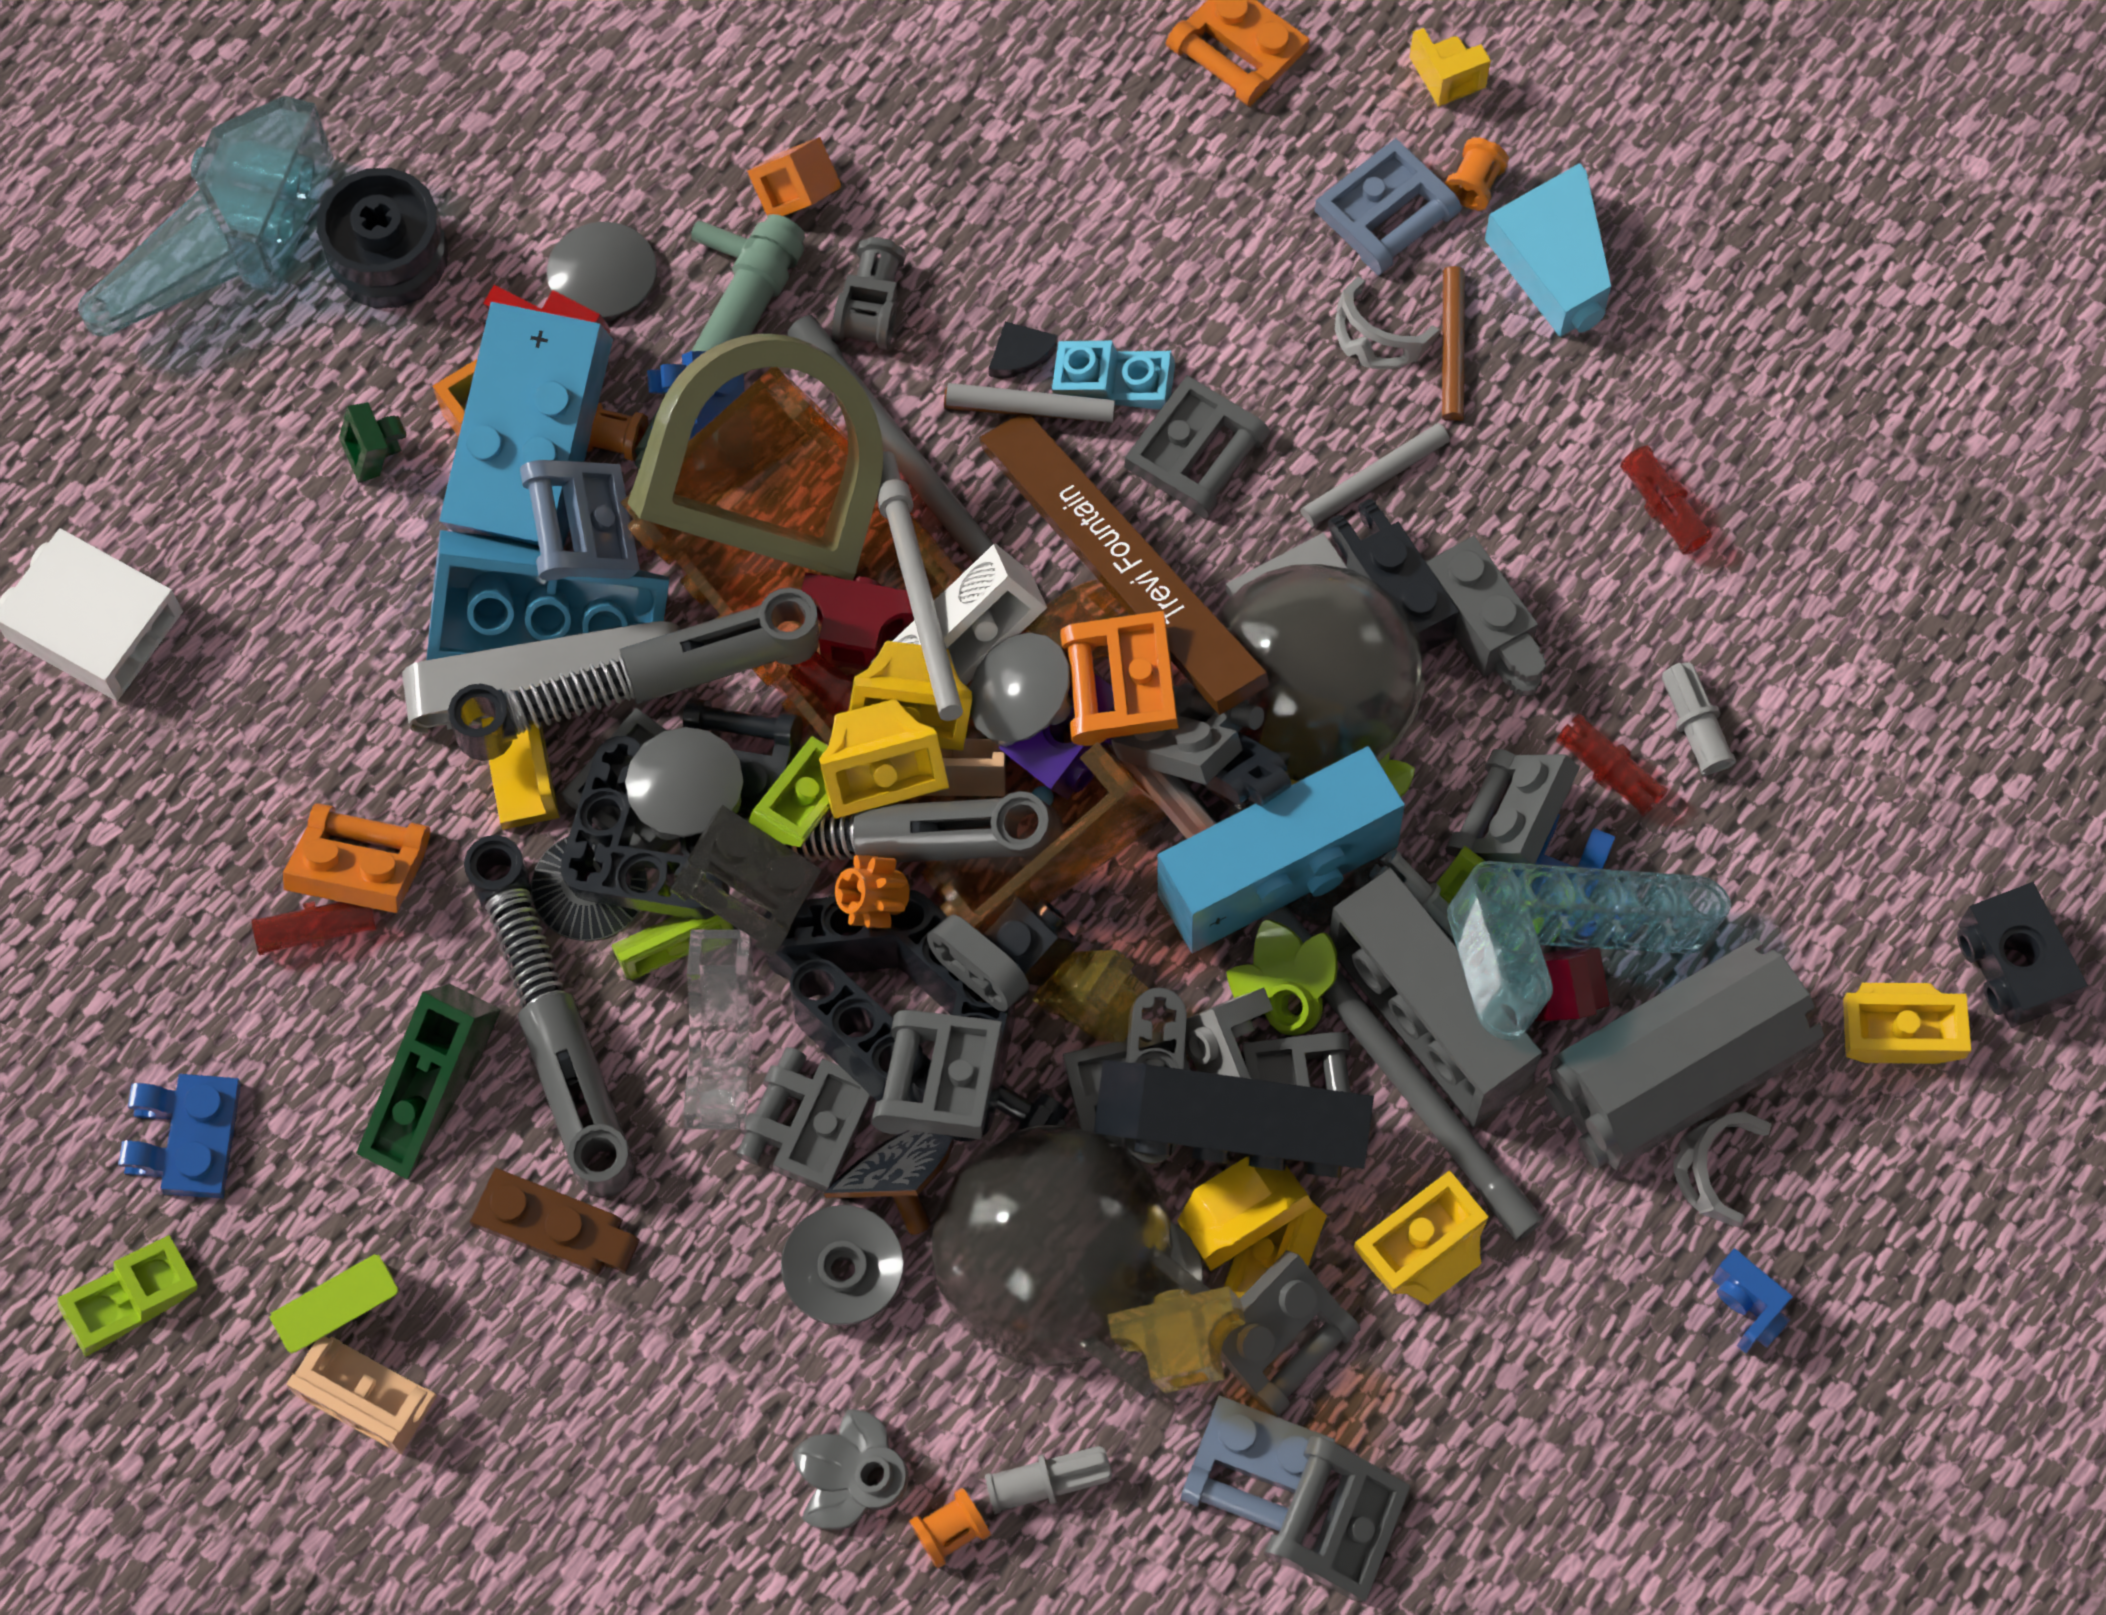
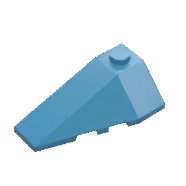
(493, 598)

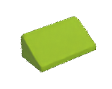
(796, 799)
(661, 944)
(334, 1303)

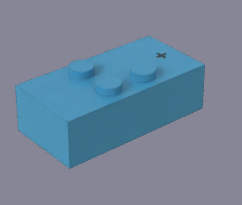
(526, 403)
(1280, 850)

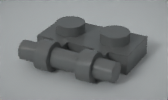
(1195, 748)
(822, 1128)

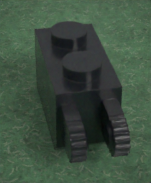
(1400, 570)

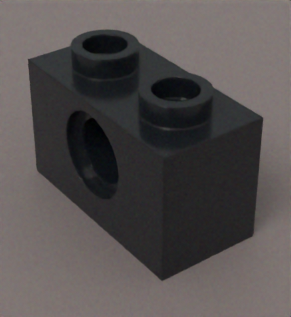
(2024, 924)

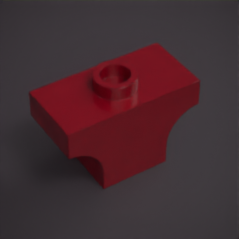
(856, 617)
(1576, 984)

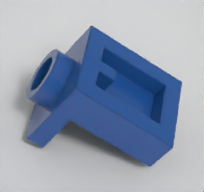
(1750, 1289)

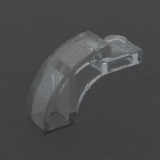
(719, 1029)

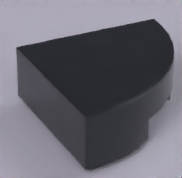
(1020, 350)

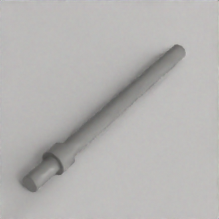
(896, 505)

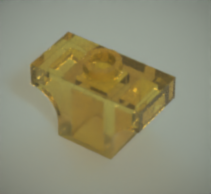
(1093, 993)
(1180, 1335)

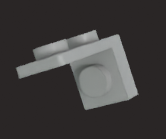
(1213, 1033)

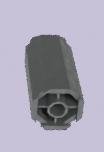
(1683, 1054)

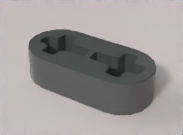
(978, 962)

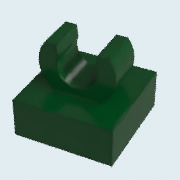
(368, 440)

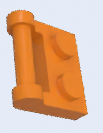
(1249, 32)
(1138, 675)
(352, 871)

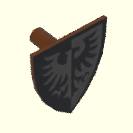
(899, 1170)

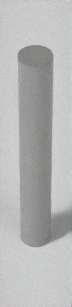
(1030, 402)
(1375, 474)

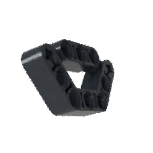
(820, 966)

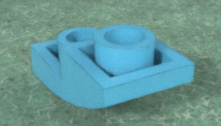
(1102, 372)

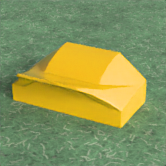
(902, 675)
(880, 759)
(1905, 1024)
(1240, 1210)
(1427, 1241)

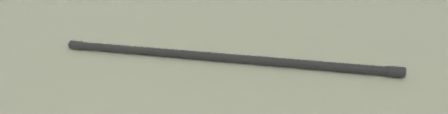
(1497, 1189)

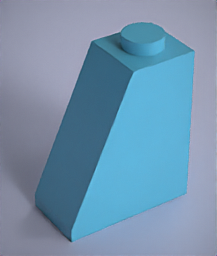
(1555, 250)

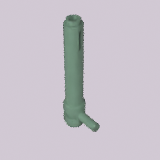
(757, 277)

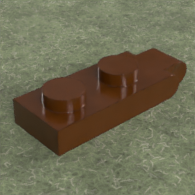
(553, 1224)

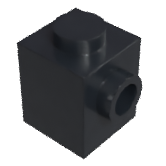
(1033, 938)

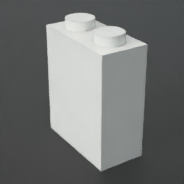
(88, 613)

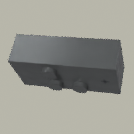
(1423, 994)

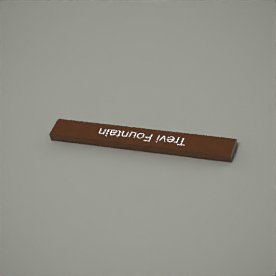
(1124, 561)

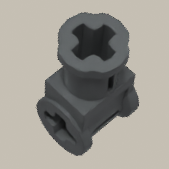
(870, 298)

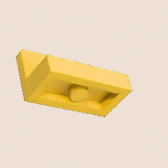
(523, 780)

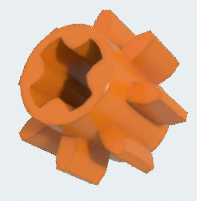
(872, 891)

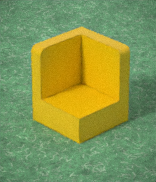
(1448, 67)

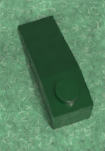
(427, 1076)

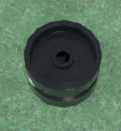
(382, 237)

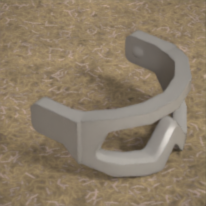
(1412, 346)
(1697, 1152)

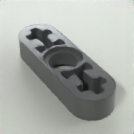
(1142, 1030)

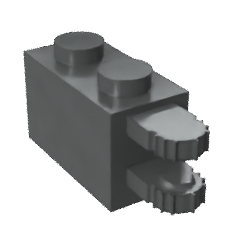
(1491, 618)

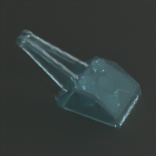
(245, 220)

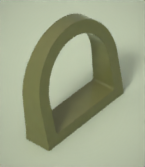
(844, 536)

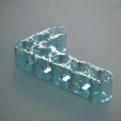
(1516, 907)

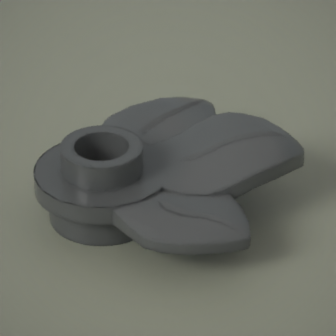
(841, 1469)

